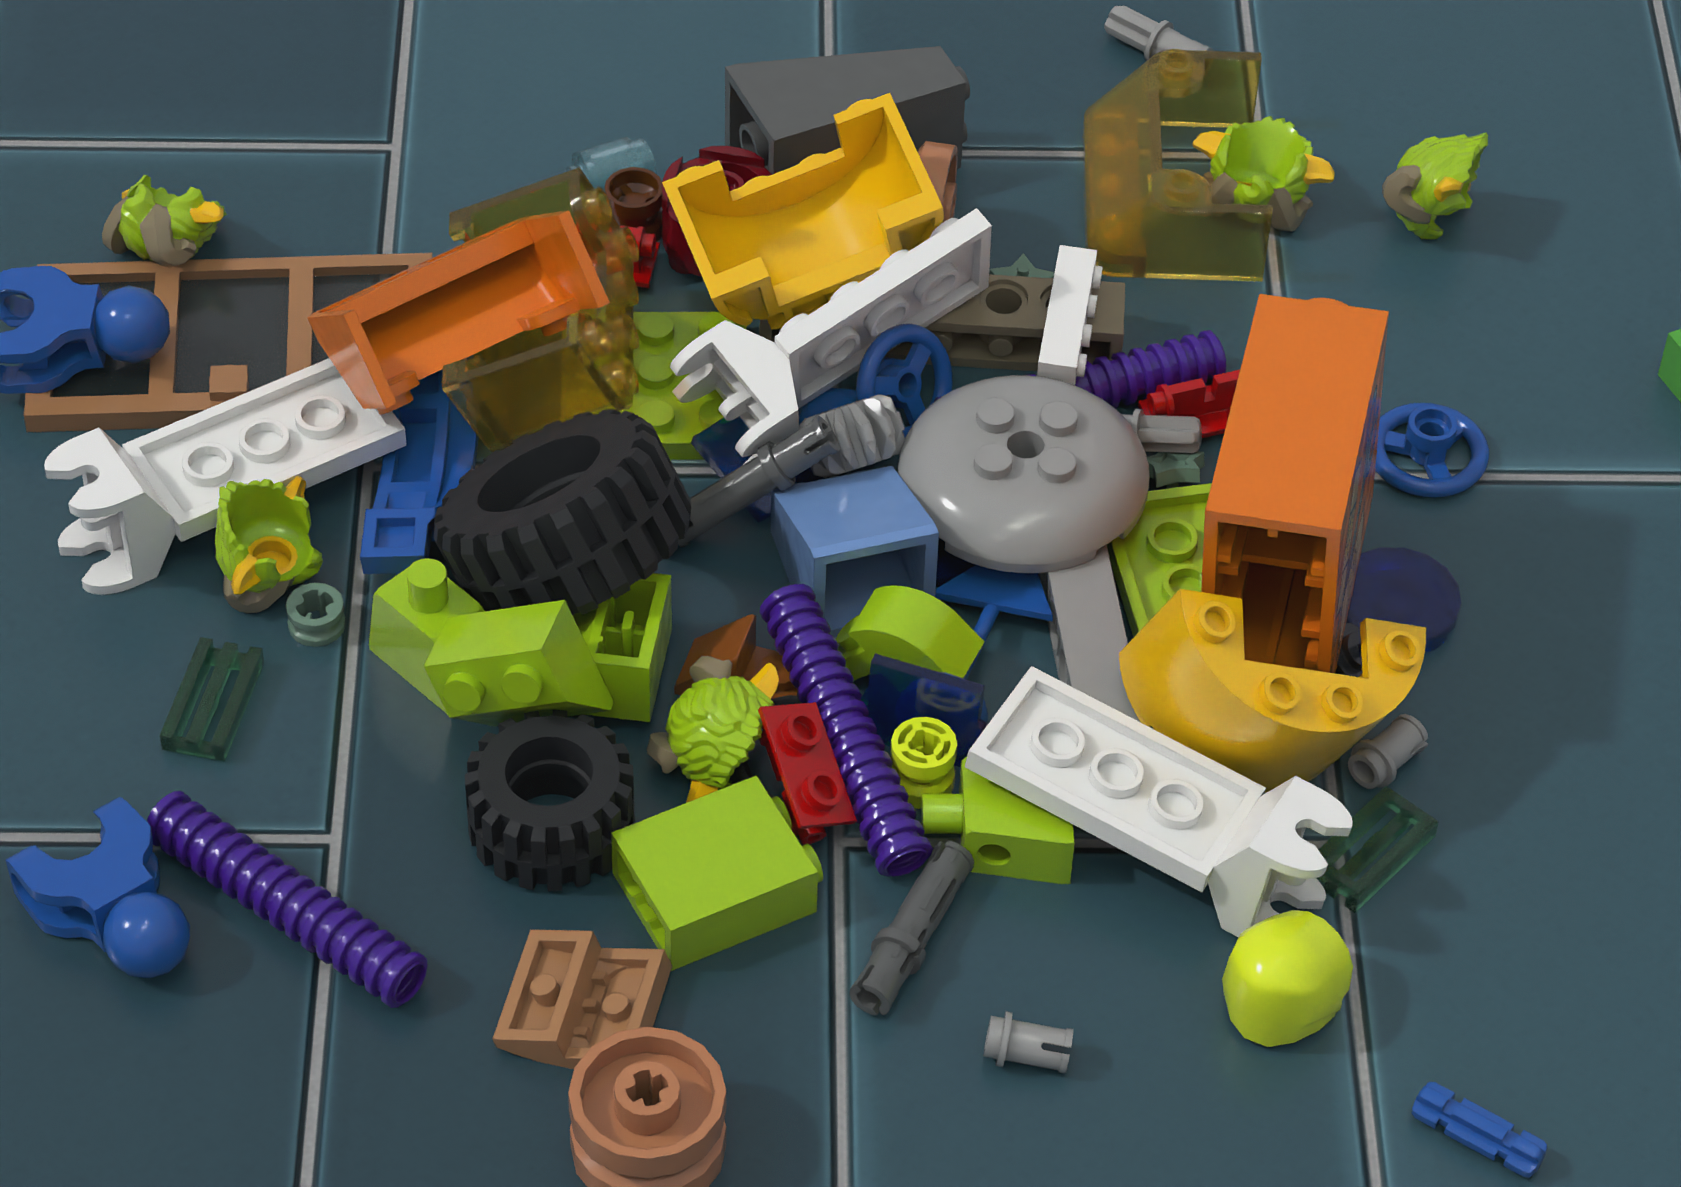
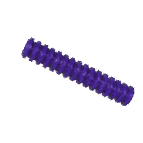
(1140, 372)
(866, 768)
(287, 899)

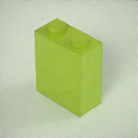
(716, 871)

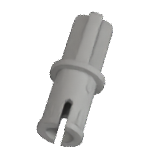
(1146, 33)
(1166, 433)

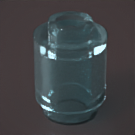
(606, 158)

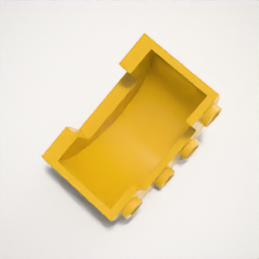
(812, 228)
(1258, 717)

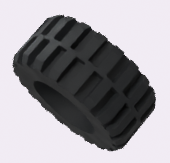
(565, 514)

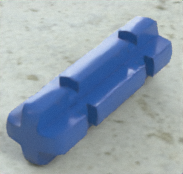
(1479, 1129)

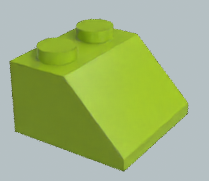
(515, 664)

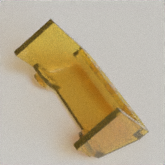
(1164, 219)

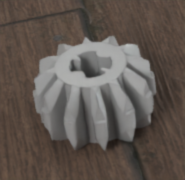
(866, 434)

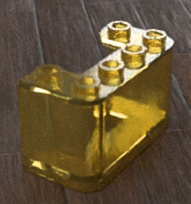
(576, 371)

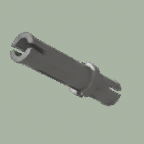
(771, 469)
(901, 945)

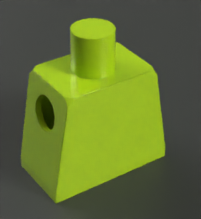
(410, 616)
(1002, 830)

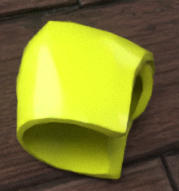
(1286, 978)

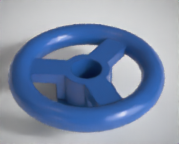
(900, 377)
(1427, 438)

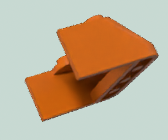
(458, 305)

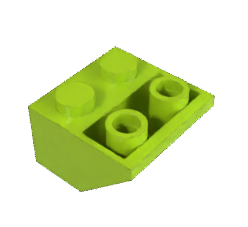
(631, 644)

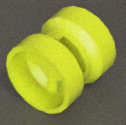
(924, 757)

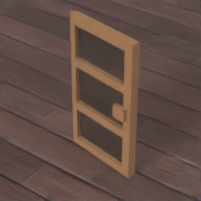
(229, 333)

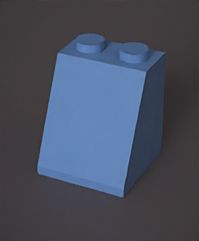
(852, 538)

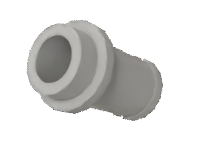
(1376, 760)
(1022, 1043)

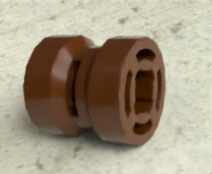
(636, 199)

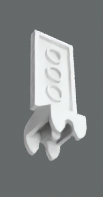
(816, 351)
(172, 477)
(1160, 800)

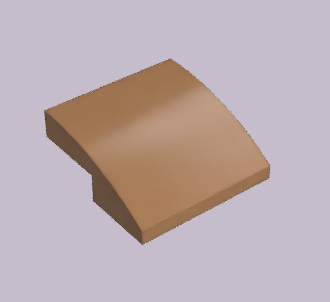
(577, 994)

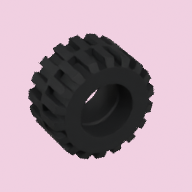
(544, 759)

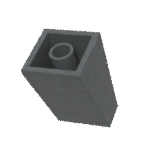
(789, 104)

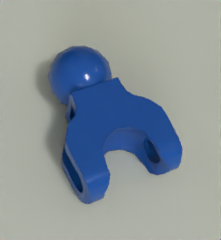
(71, 327)
(107, 895)

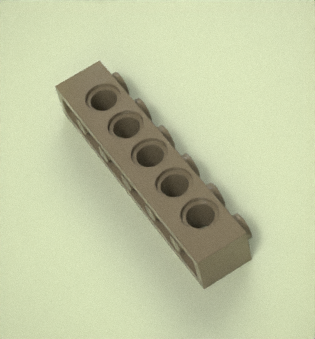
(1007, 325)

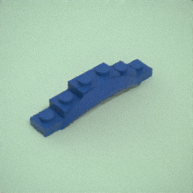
(416, 479)

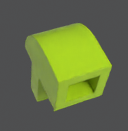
(911, 629)

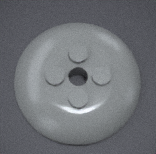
(1025, 473)

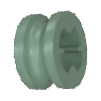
(312, 598)

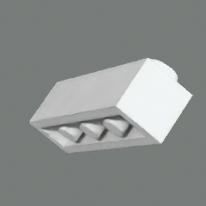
(1067, 314)

